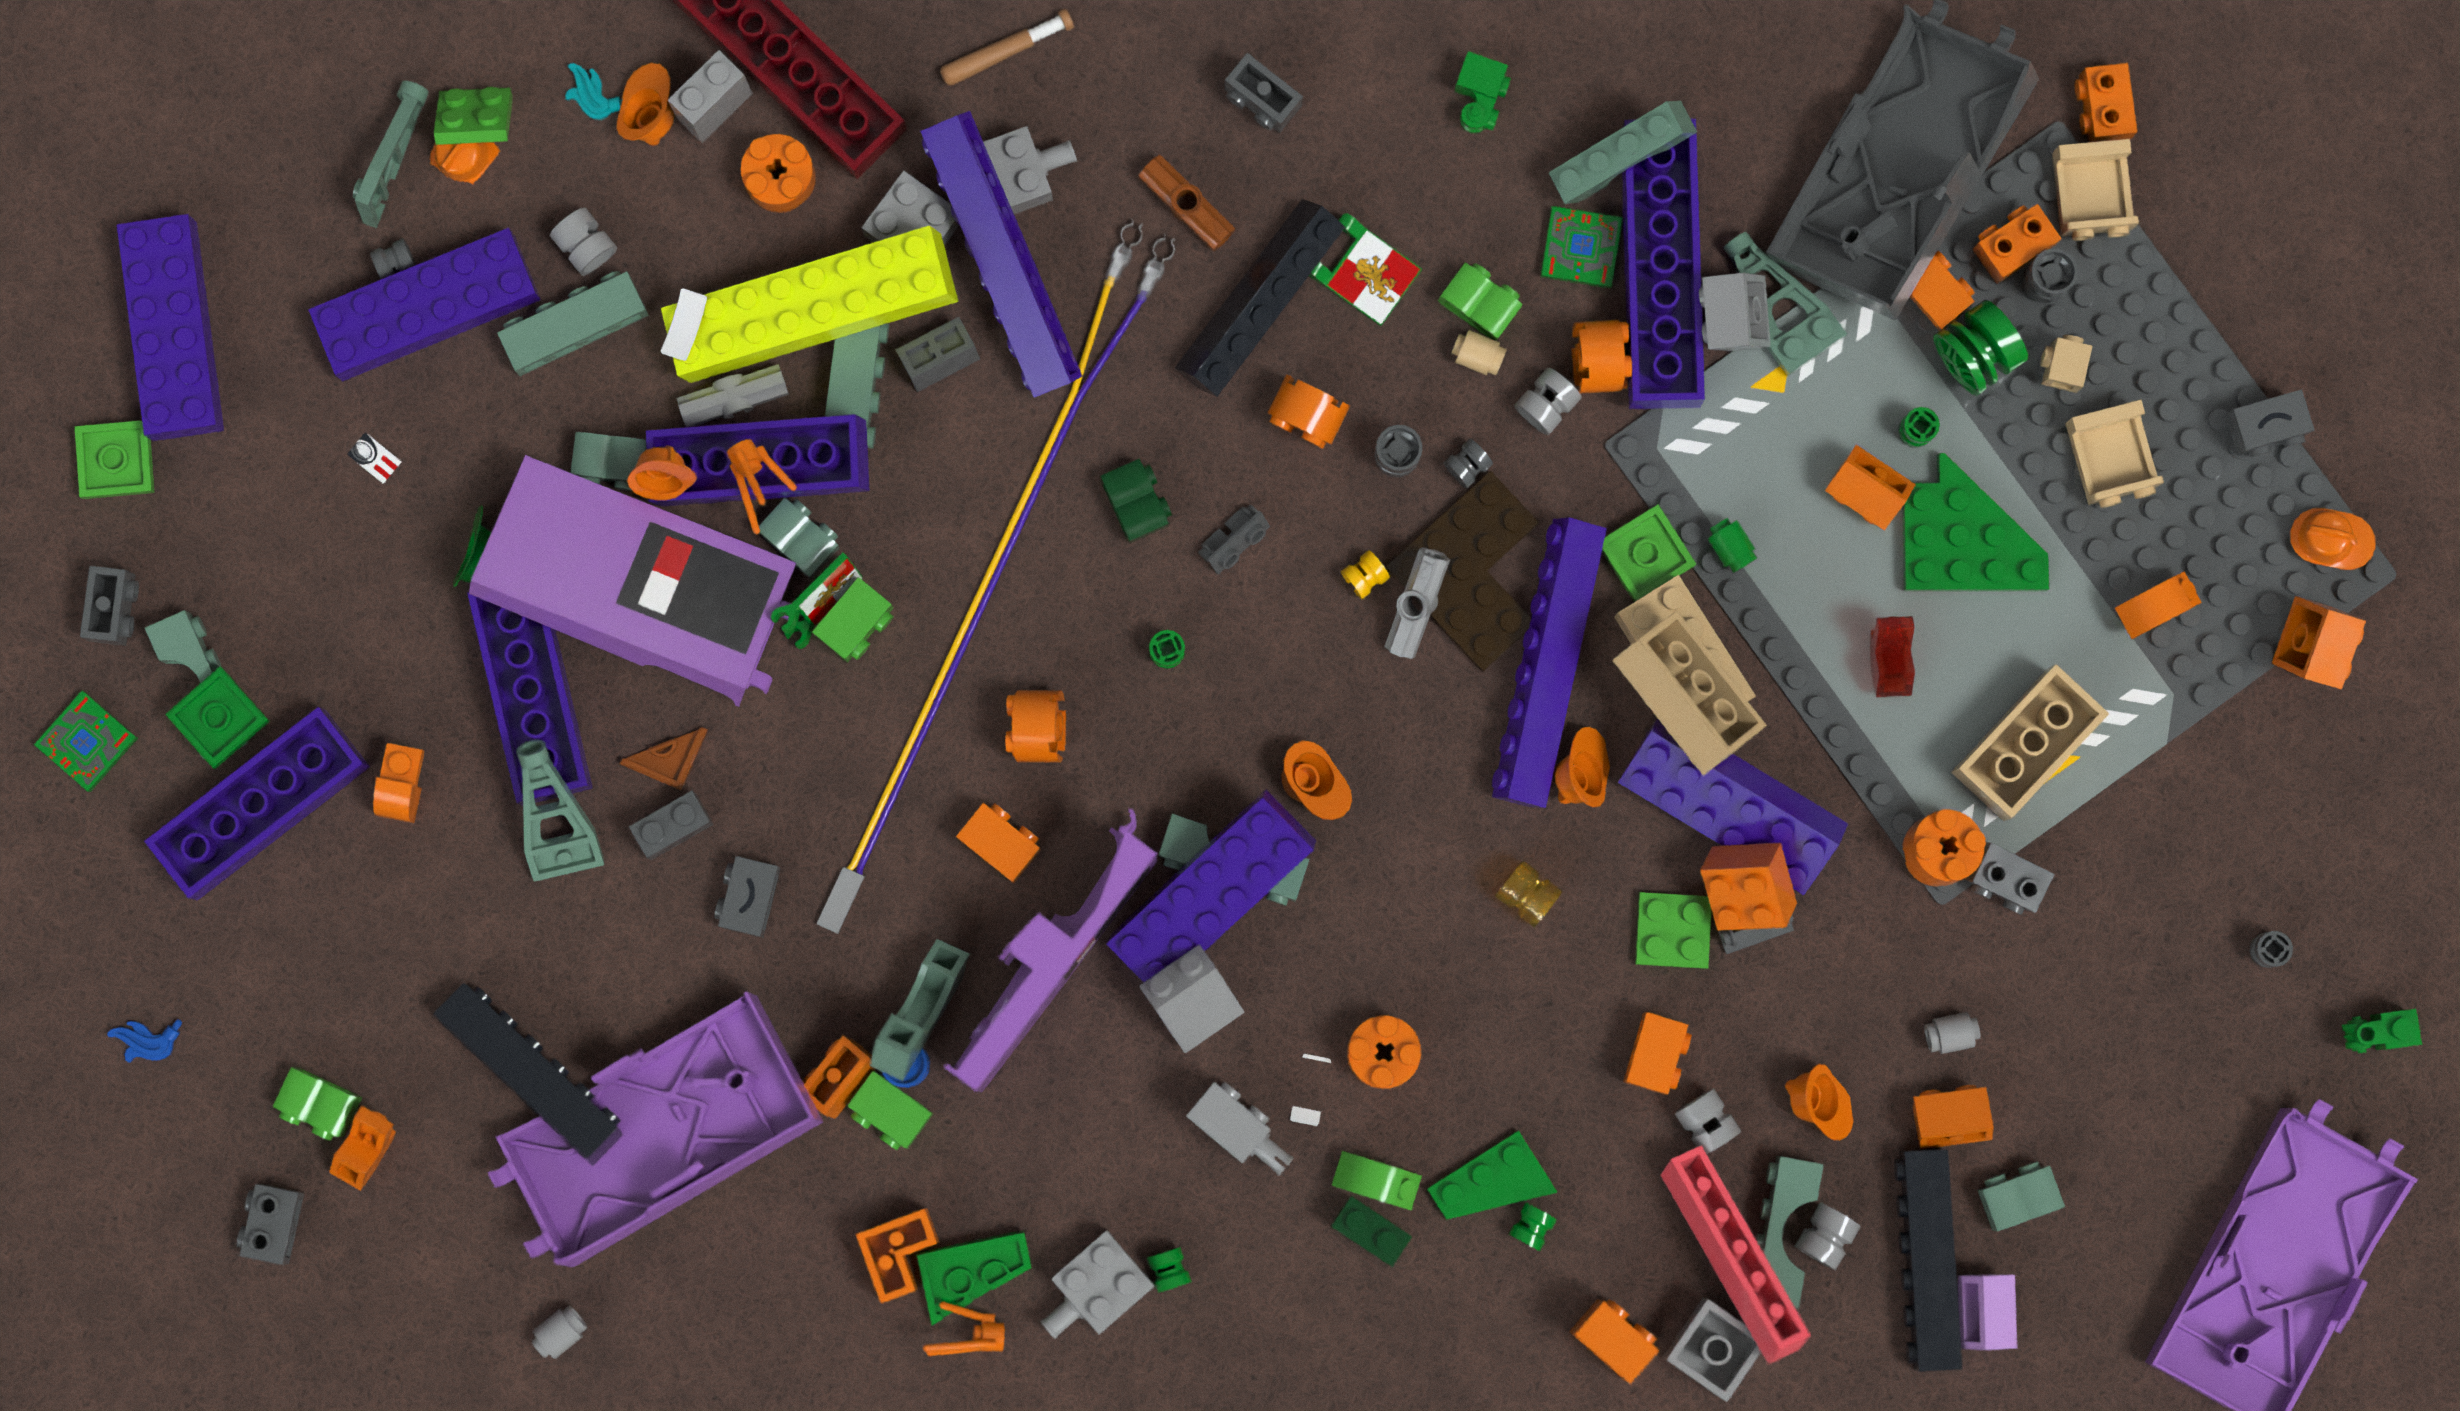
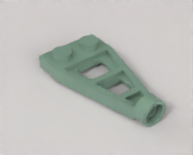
(389, 155)
(1808, 338)
(558, 854)

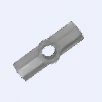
(732, 396)
(1425, 584)

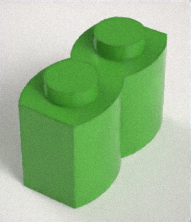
(1481, 301)
(316, 1103)

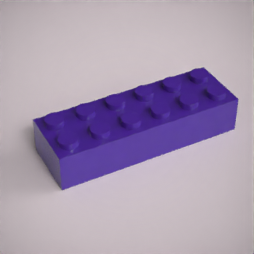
(424, 304)
(170, 327)
(815, 453)
(530, 694)
(257, 804)
(1734, 804)
(1213, 888)

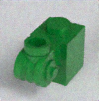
(1483, 82)
(2384, 1031)

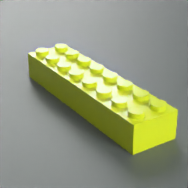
(818, 303)

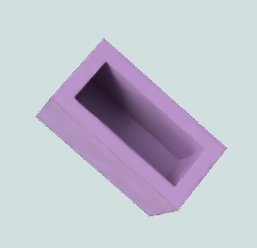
(1987, 1311)

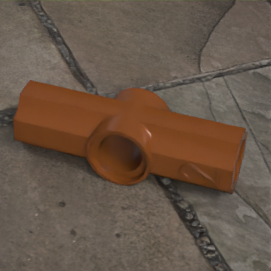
(1202, 219)

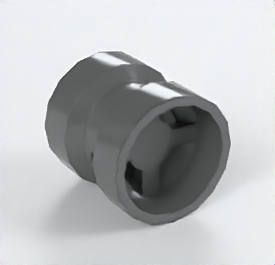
(393, 259)
(1468, 463)
(2263, 950)

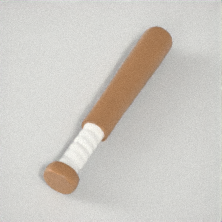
(992, 54)

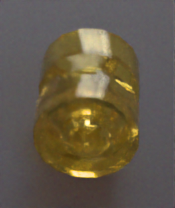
(1528, 893)

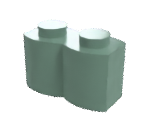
(606, 458)
(798, 537)
(2020, 1197)

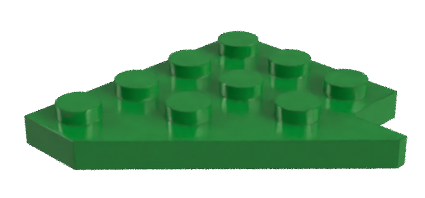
(1965, 540)

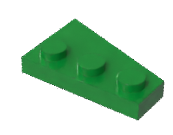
(1492, 1180)
(970, 1269)

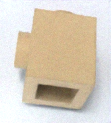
(2066, 363)

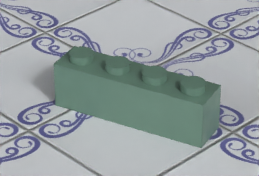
(572, 323)
(854, 376)

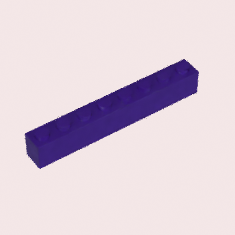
(1000, 254)
(1548, 662)

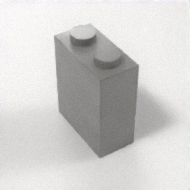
(710, 96)
(1192, 999)

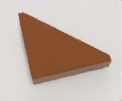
(670, 760)

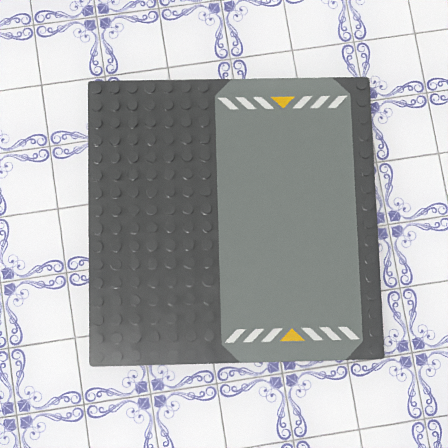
(1825, 573)

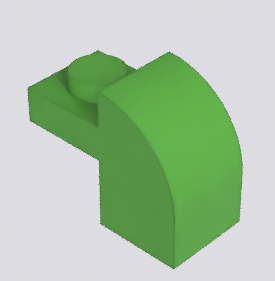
(1376, 1180)

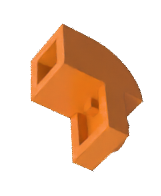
(2158, 605)
(397, 787)
(363, 1148)

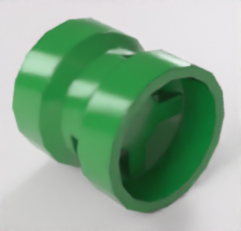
(1914, 432)
(1166, 655)
(1532, 1226)
(1170, 1278)

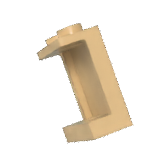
(2094, 189)
(2113, 454)

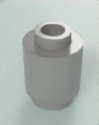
(1952, 1033)
(558, 1332)

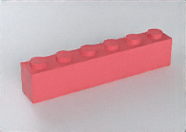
(1735, 1255)

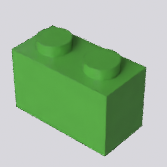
(854, 620)
(889, 1110)

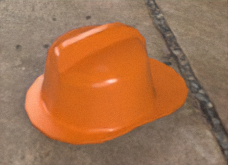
(645, 105)
(464, 161)
(660, 474)
(2332, 538)
(1585, 771)
(1315, 781)
(1822, 1101)

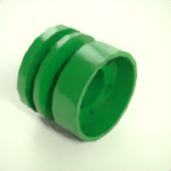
(1981, 347)

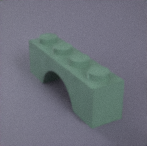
(1635, 142)
(181, 642)
(1186, 838)
(911, 1027)
(1792, 1185)

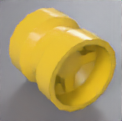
(1365, 574)

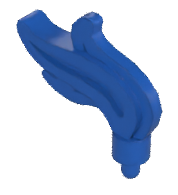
(144, 1042)

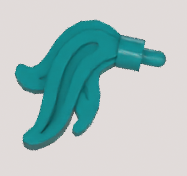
(590, 95)

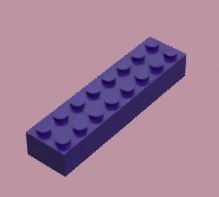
(1664, 279)

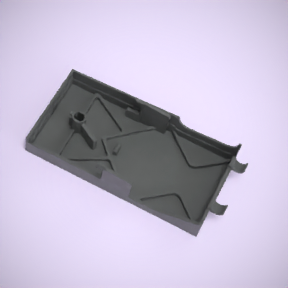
(1903, 162)

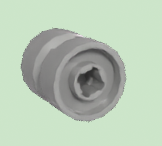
(580, 237)
(1539, 410)
(1702, 1110)
(1827, 1236)

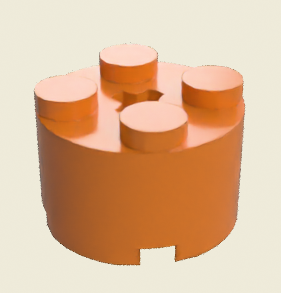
(763, 158)
(1600, 356)
(1308, 411)
(1036, 726)
(1923, 848)
(1386, 1031)

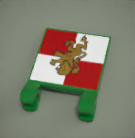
(1370, 273)
(817, 599)

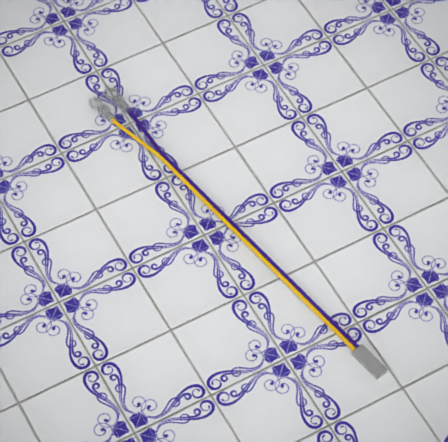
(848, 880)

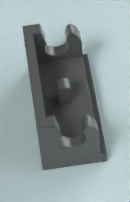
(938, 354)

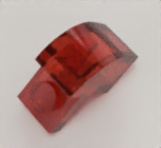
(1892, 657)

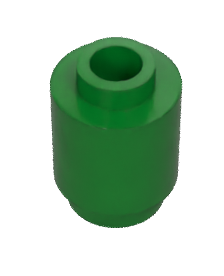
(1732, 545)

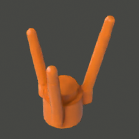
(746, 463)
(986, 1337)

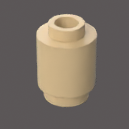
(1479, 353)

